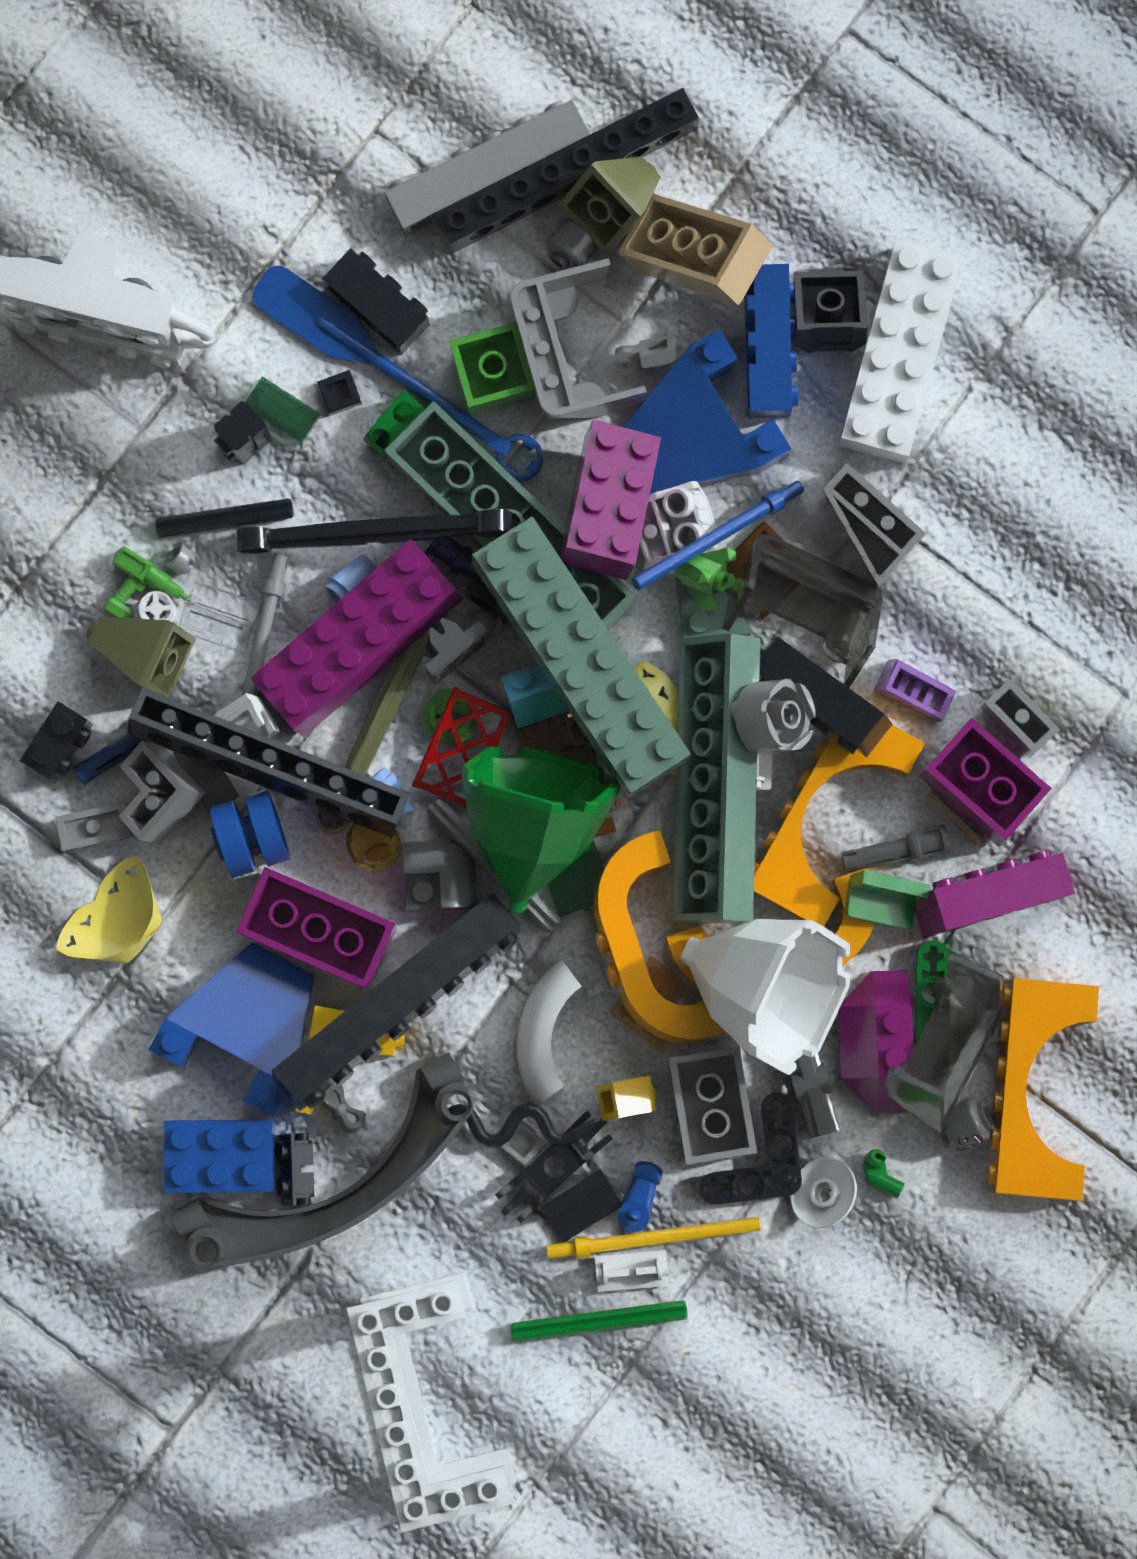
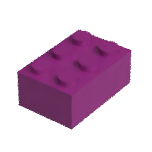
(985, 782)

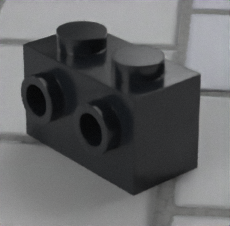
(57, 742)

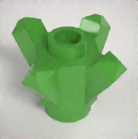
(707, 576)

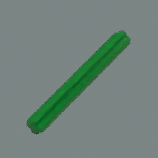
(599, 1321)

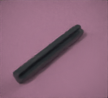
(224, 517)

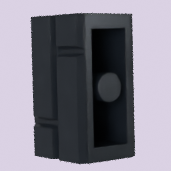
(241, 433)

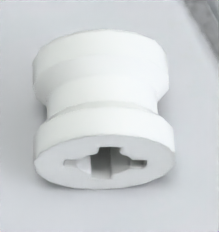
(156, 603)

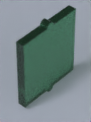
(577, 883)

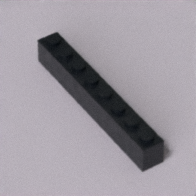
(396, 1002)

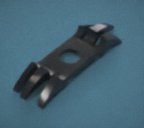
(541, 1184)

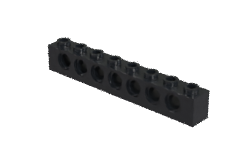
(557, 173)
(267, 762)

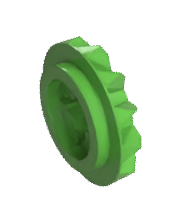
(436, 706)

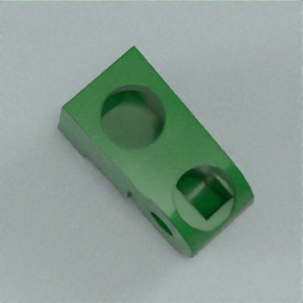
(393, 422)

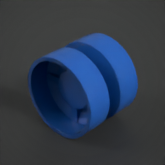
(240, 836)

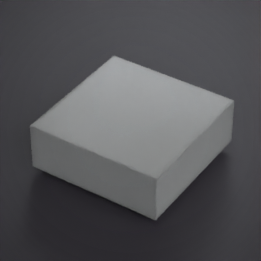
(524, 1144)

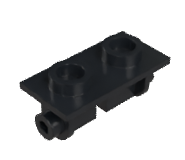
(292, 1182)

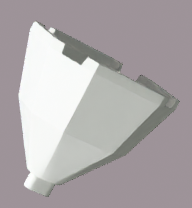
(772, 985)

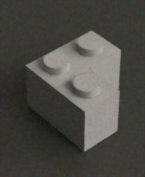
(164, 796)

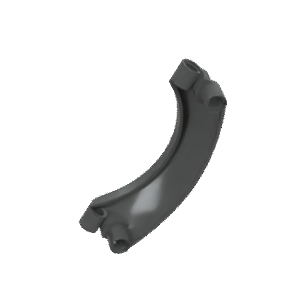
(257, 1235)

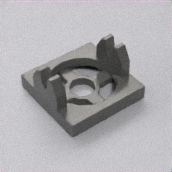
(453, 647)

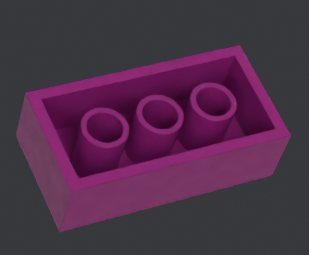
(609, 499)
(317, 928)

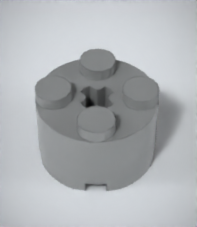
(773, 716)

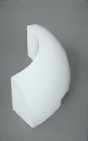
(536, 1032)

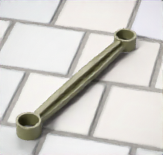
(382, 714)

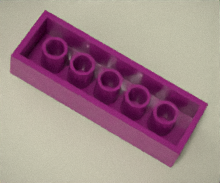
(356, 638)

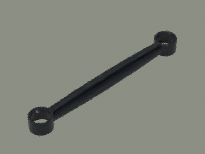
(384, 530)

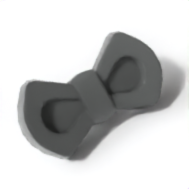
(349, 1118)

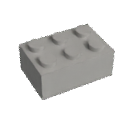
(712, 1105)

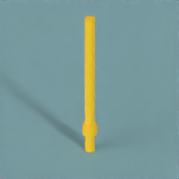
(583, 1246)

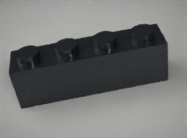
(836, 706)

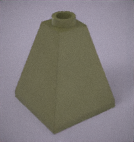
(611, 198)
(143, 649)

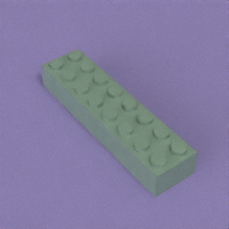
(467, 479)
(580, 657)
(715, 784)

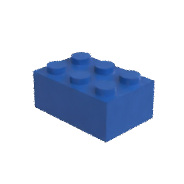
(219, 1156)

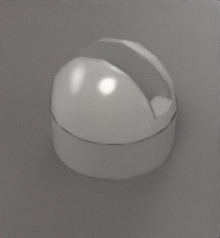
(179, 559)

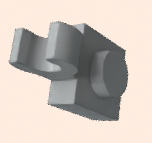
(651, 353)

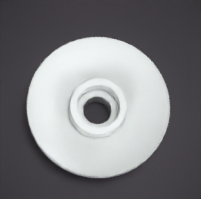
(818, 1180)

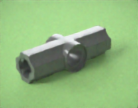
(813, 1093)

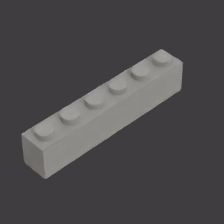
(474, 169)

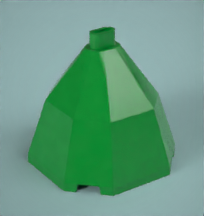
(533, 814)

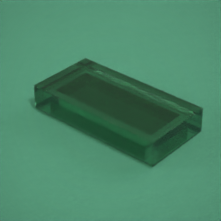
(283, 410)

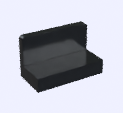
(581, 1206)

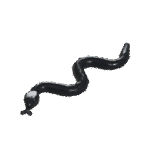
(513, 1121)

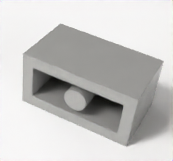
(1019, 718)

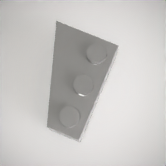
(872, 523)

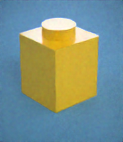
(626, 1098)

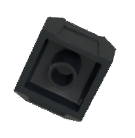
(830, 309)

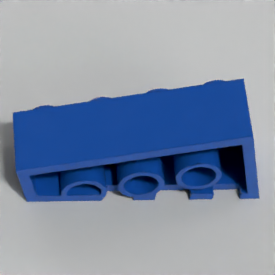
(769, 343)

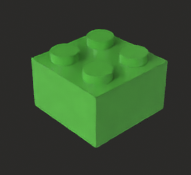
(492, 368)

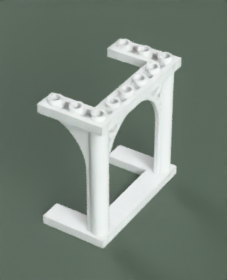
(419, 1486)

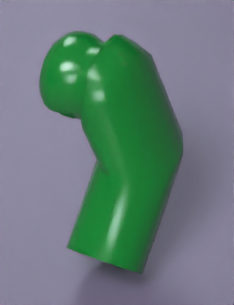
(877, 1174)

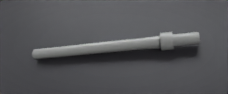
(272, 588)

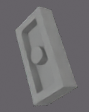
(92, 827)

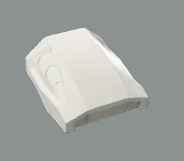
(674, 521)

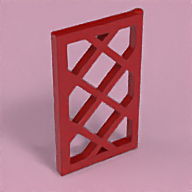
(447, 722)

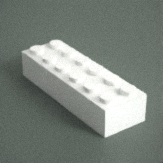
(901, 351)

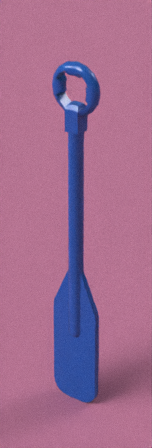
(342, 336)

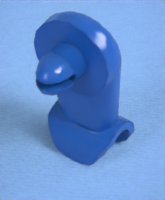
(638, 1201)

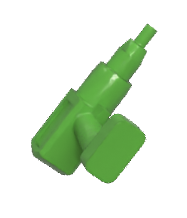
(141, 574)

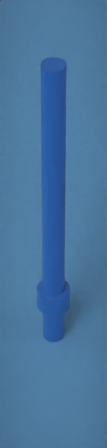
(769, 504)

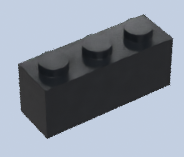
(377, 300)

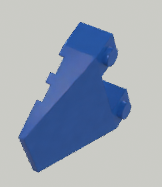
(697, 429)
(250, 1010)

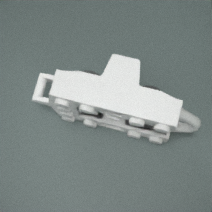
(97, 304)

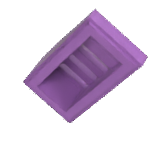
(885, 688)

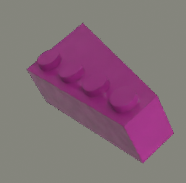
(993, 894)

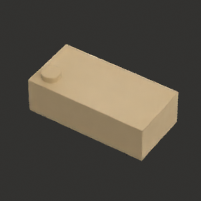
(696, 249)

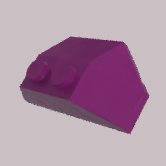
(875, 1036)

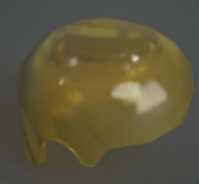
(372, 850)

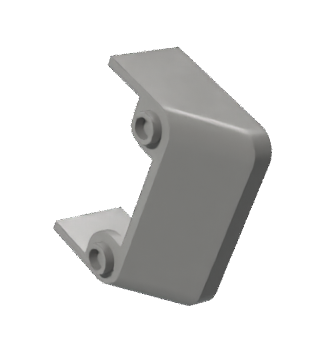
(536, 308)

